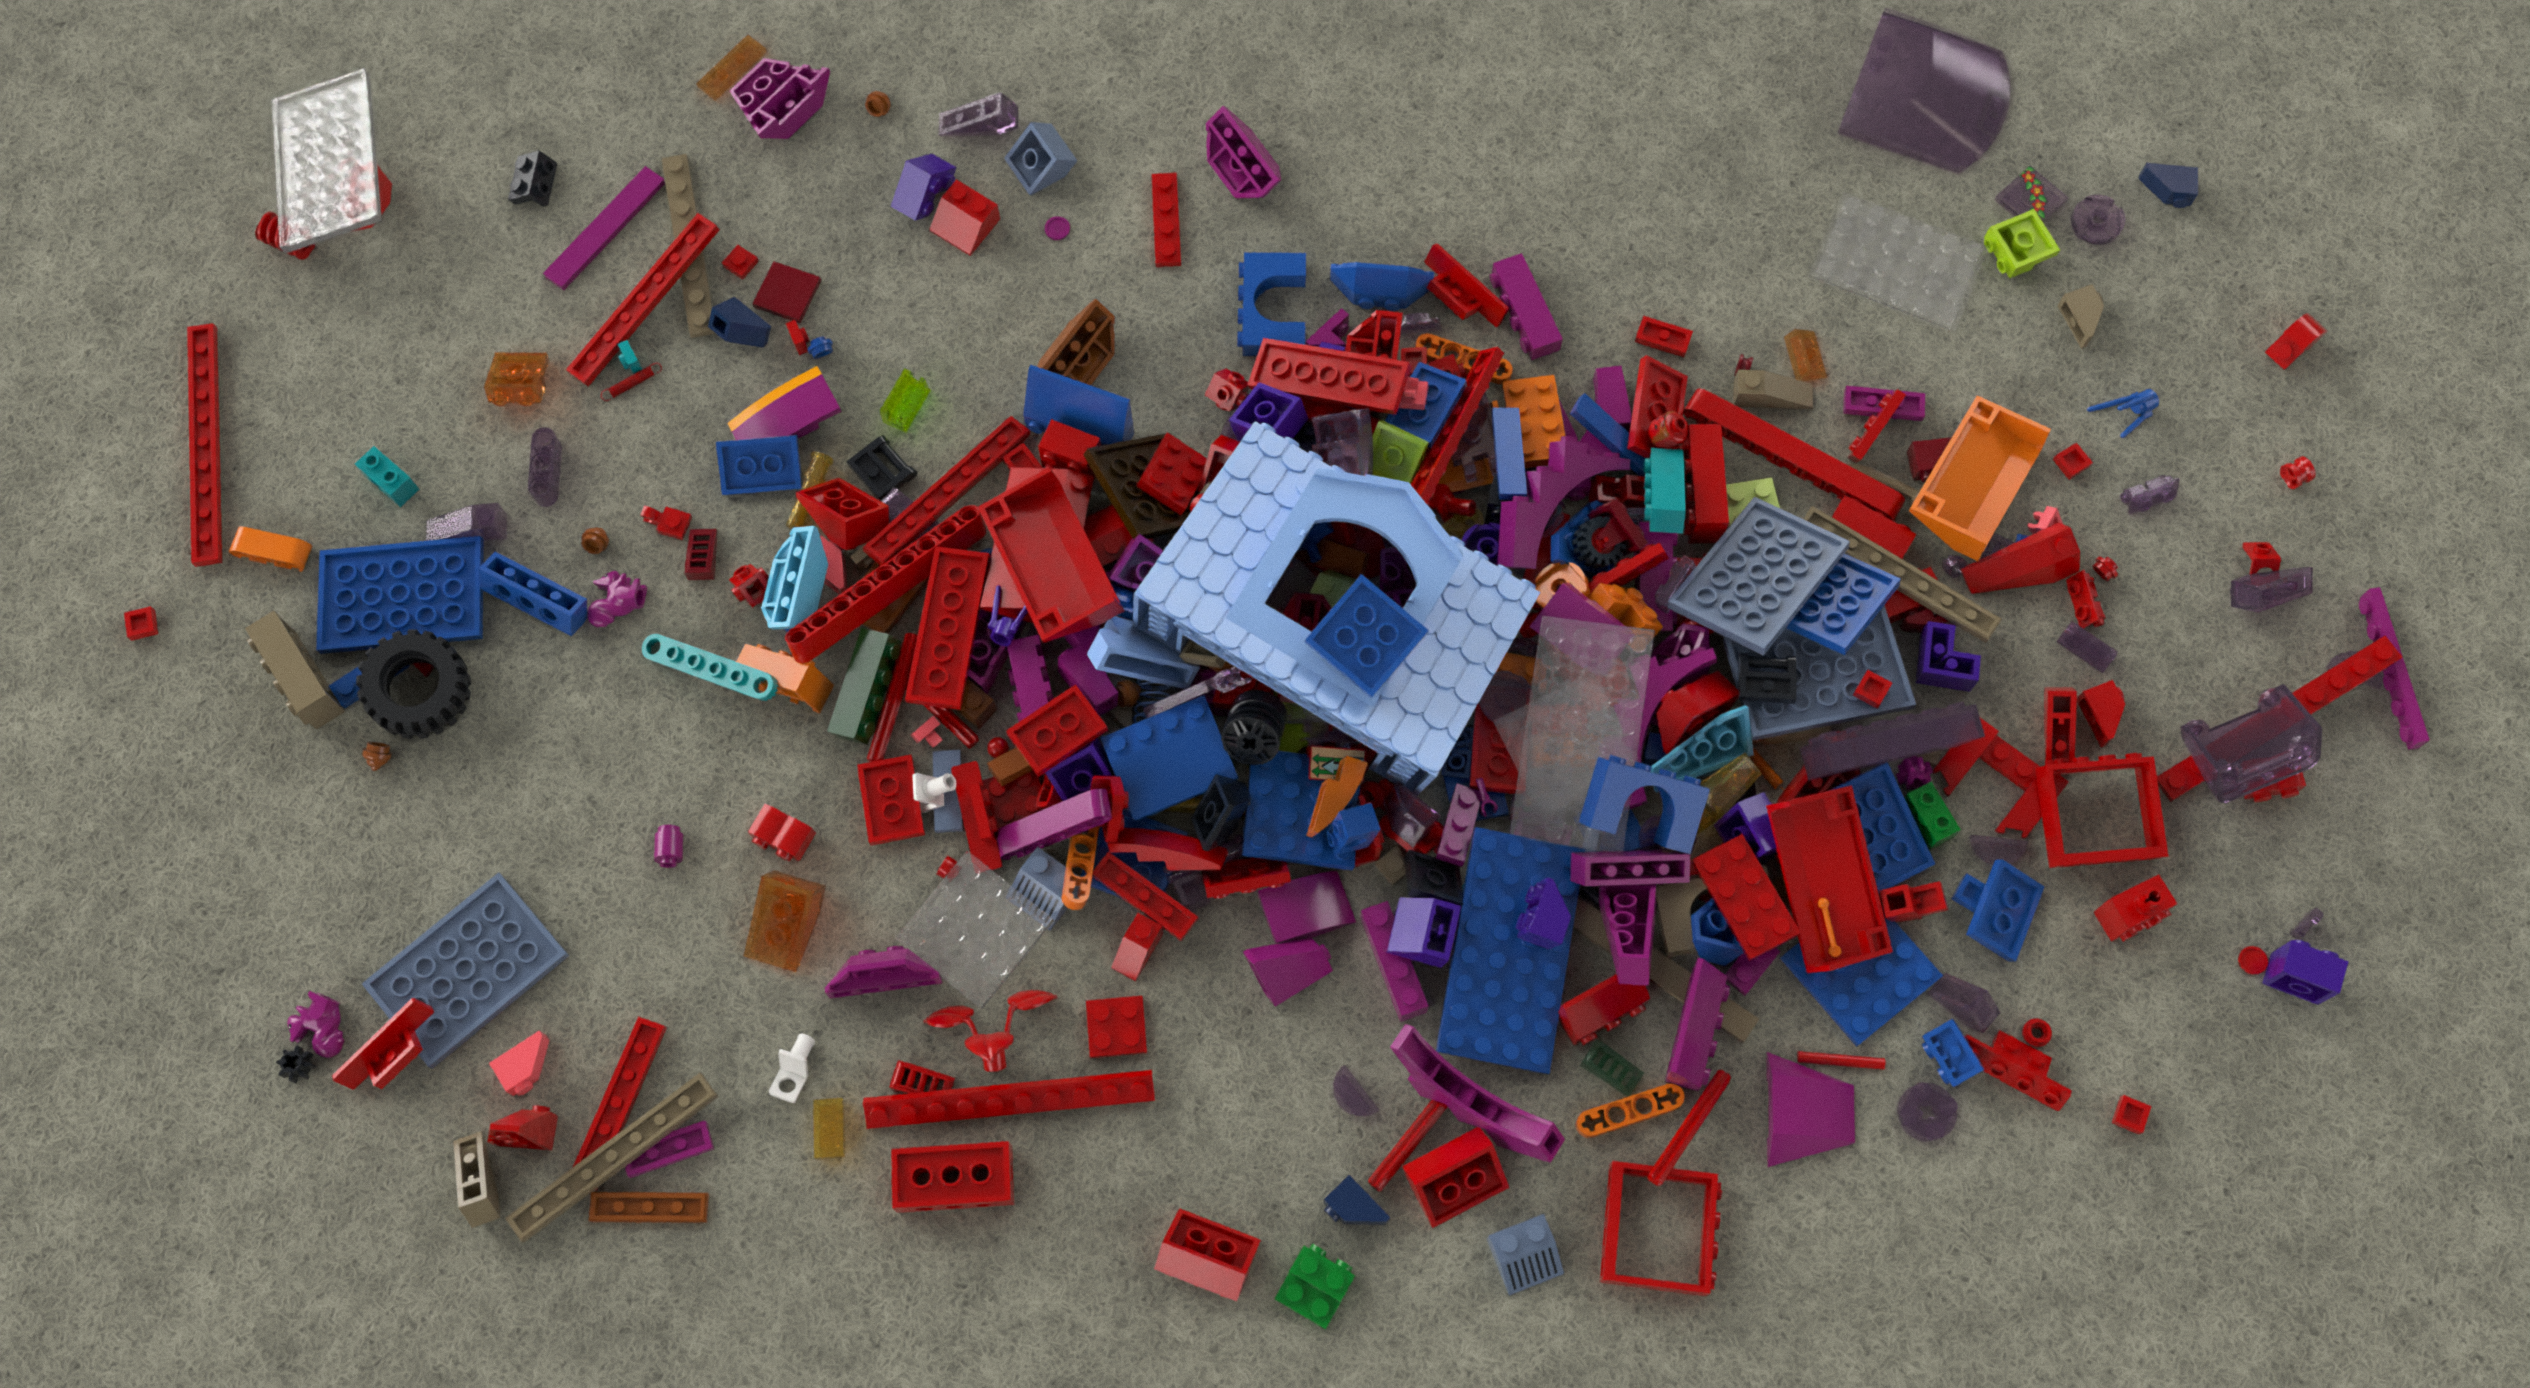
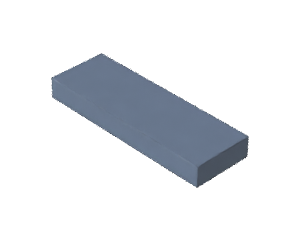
(948, 817)

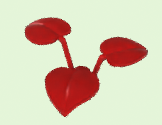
(990, 1046)

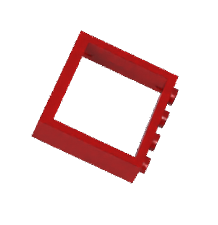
(2149, 804)
(1710, 1223)

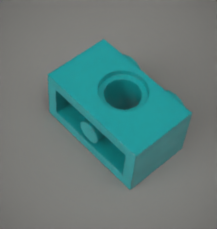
(387, 476)

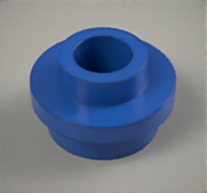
(820, 347)

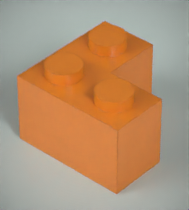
(1626, 606)

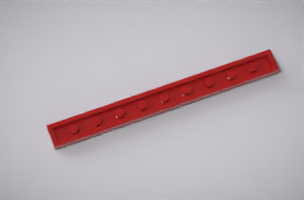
(204, 445)
(2312, 696)
(1008, 1099)

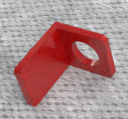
(2262, 556)

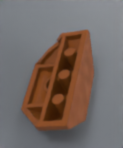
(1083, 345)

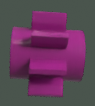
(1914, 772)

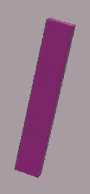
(604, 228)

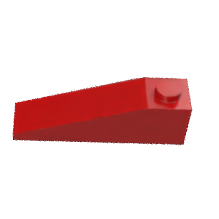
(525, 1129)

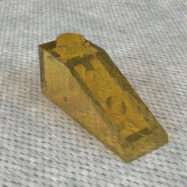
(1726, 788)

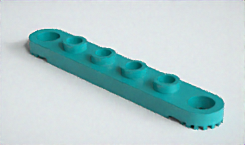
(709, 667)

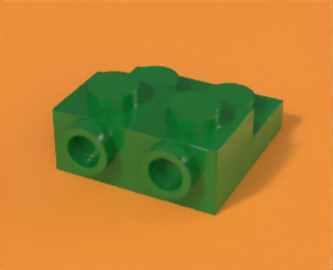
(1315, 1285)

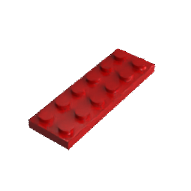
(1331, 375)
(947, 628)

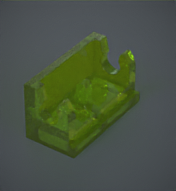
(904, 401)

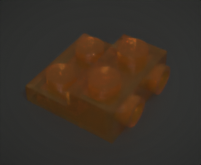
(516, 378)

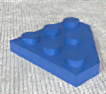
(1562, 541)

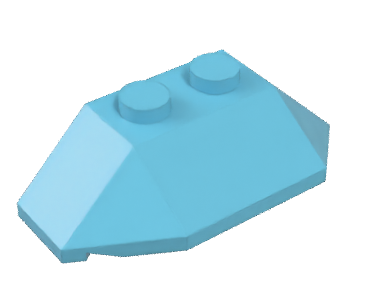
(795, 579)

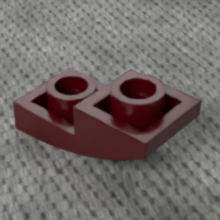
(1917, 619)

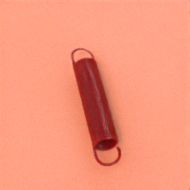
(631, 381)

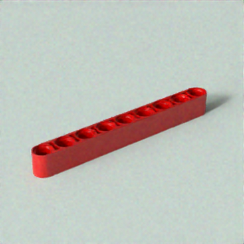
(1792, 453)
(882, 585)

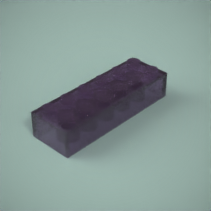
(1891, 740)

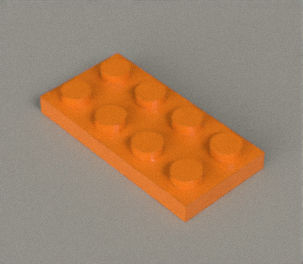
(1539, 415)

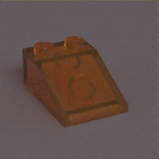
(783, 919)

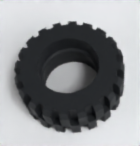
(393, 656)

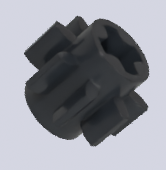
(303, 1064)

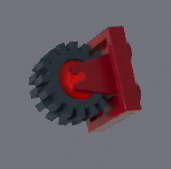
(1607, 535)

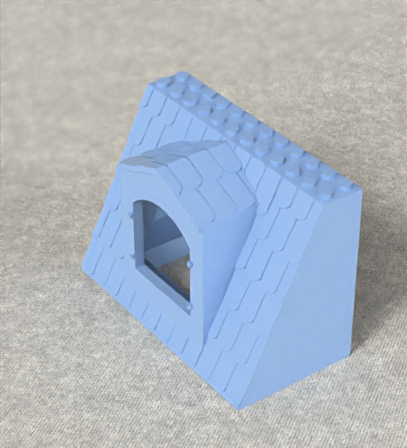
(1239, 544)

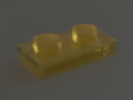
(829, 1128)

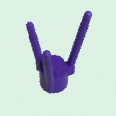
(1006, 628)

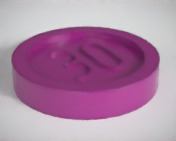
(1057, 228)

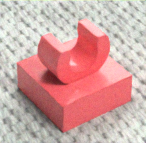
(1414, 394)
(2048, 518)
(927, 731)

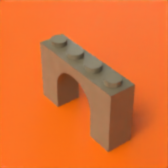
(1673, 913)

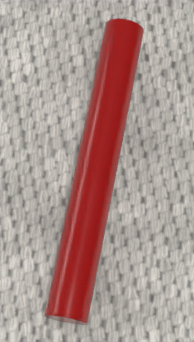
(1840, 1060)

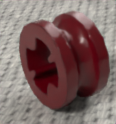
(1743, 363)

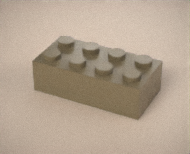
(293, 670)

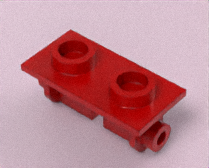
(2082, 593)

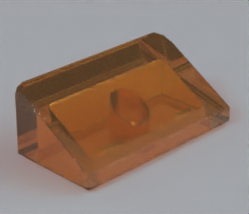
(1805, 355)

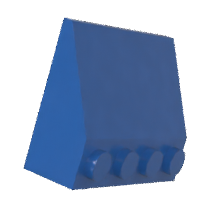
(1077, 406)
(1168, 757)

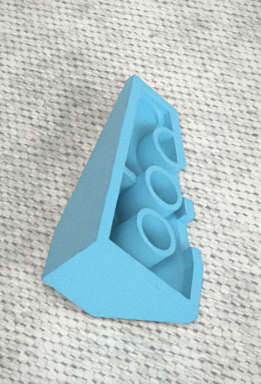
(1711, 746)

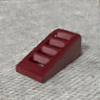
(708, 571)

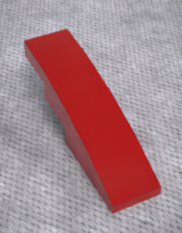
(1175, 849)

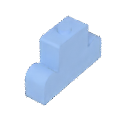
(1132, 653)

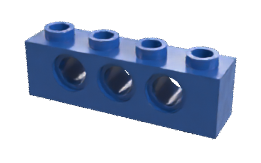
(533, 593)

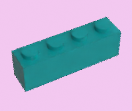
(1665, 490)

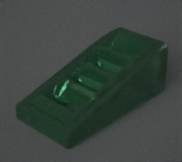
(1587, 1063)

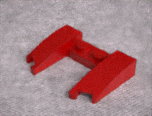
(2010, 764)

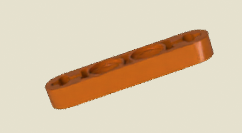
(1465, 355)
(1081, 860)
(1628, 1106)

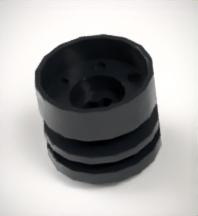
(1254, 727)

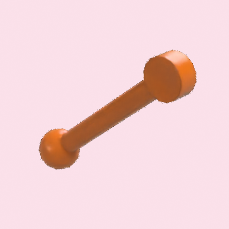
(1834, 950)

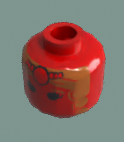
(1668, 430)

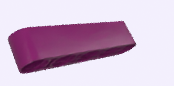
(1054, 824)

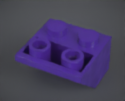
(1545, 916)
(1424, 930)

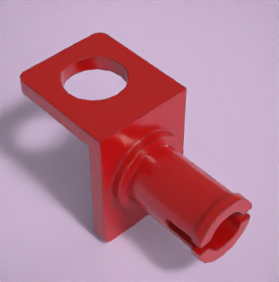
(1448, 505)

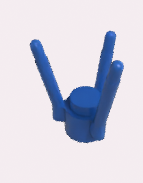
(2138, 402)

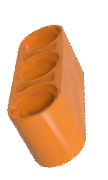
(270, 547)

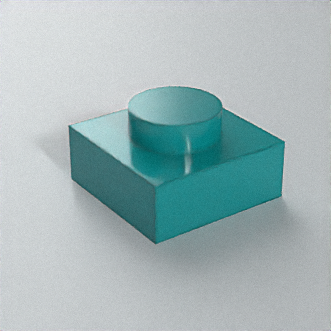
(628, 357)

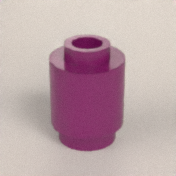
(668, 846)

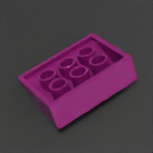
(1696, 1027)

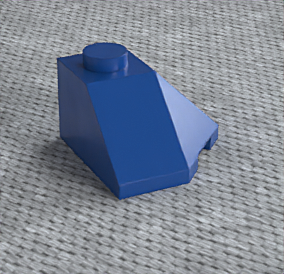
(1713, 935)

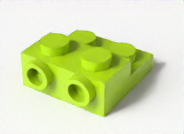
(2020, 243)

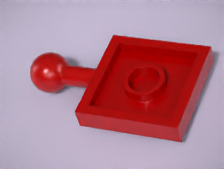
(1014, 799)

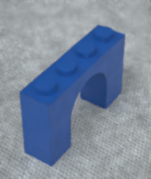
(1262, 273)
(1616, 781)

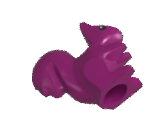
(620, 598)
(323, 1019)

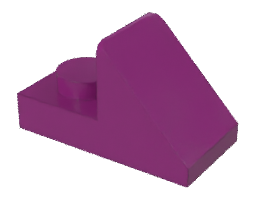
(1331, 331)

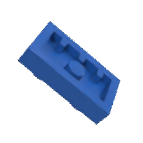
(1952, 1053)

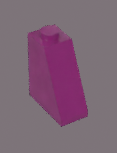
(1288, 967)

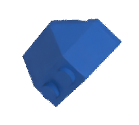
(1380, 284)

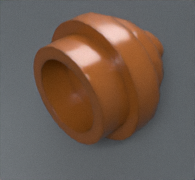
(878, 103)
(594, 540)
(1128, 693)
(376, 754)

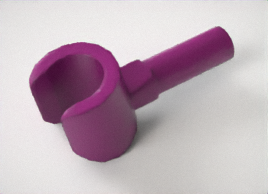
(1485, 798)

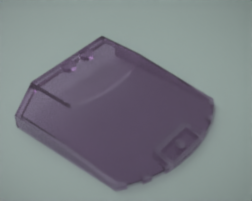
(1928, 93)

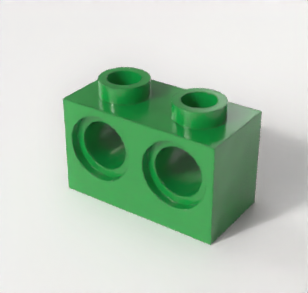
(1931, 815)

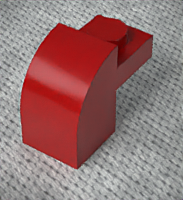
(2296, 340)
(1909, 903)

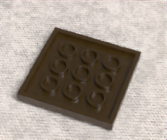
(1118, 471)

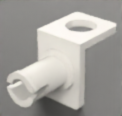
(932, 790)
(793, 1067)

